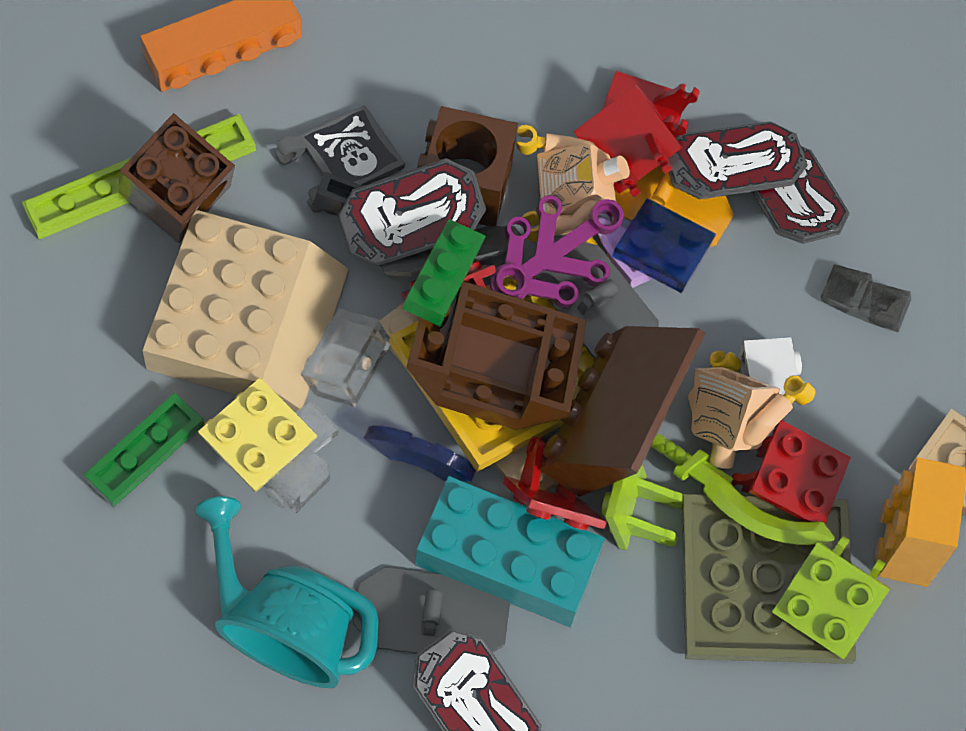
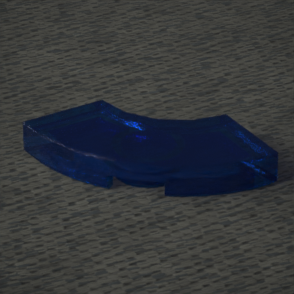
(435, 458)

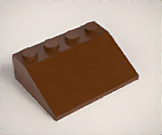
(619, 406)

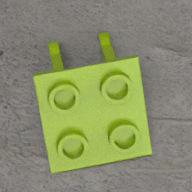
(620, 504)
(832, 598)

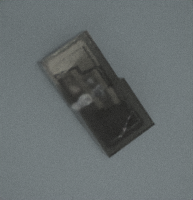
(860, 297)

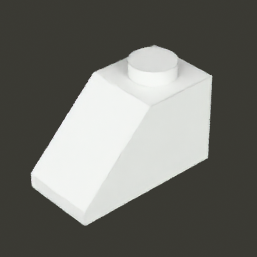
(770, 360)

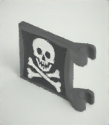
(345, 147)

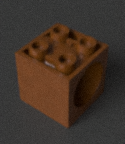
(480, 139)
(175, 177)

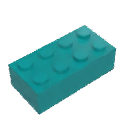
(509, 551)

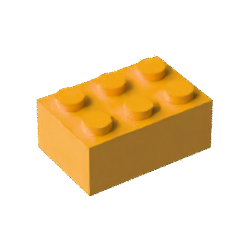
(921, 521)

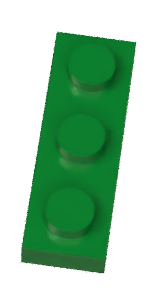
(444, 272)
(144, 449)

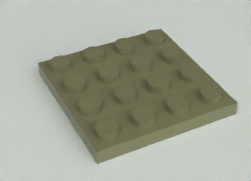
(737, 581)

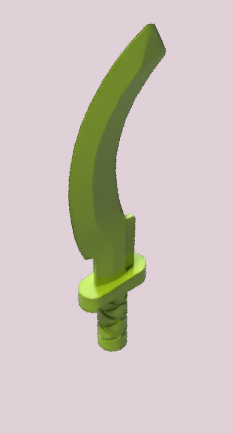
(736, 506)

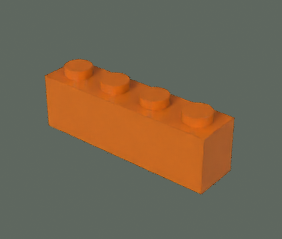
(219, 39)

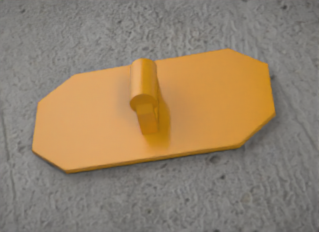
(657, 186)

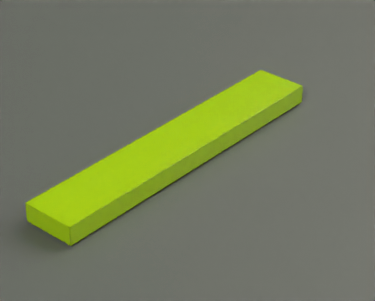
(99, 190)

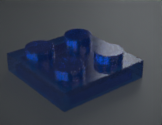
(664, 245)

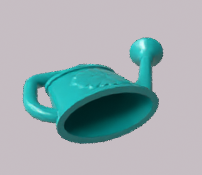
(292, 617)

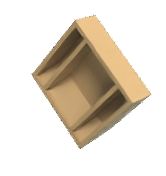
(243, 308)

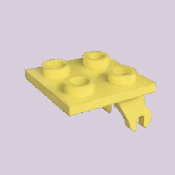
(257, 434)

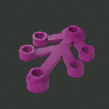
(550, 255)

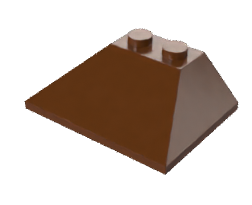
(499, 358)

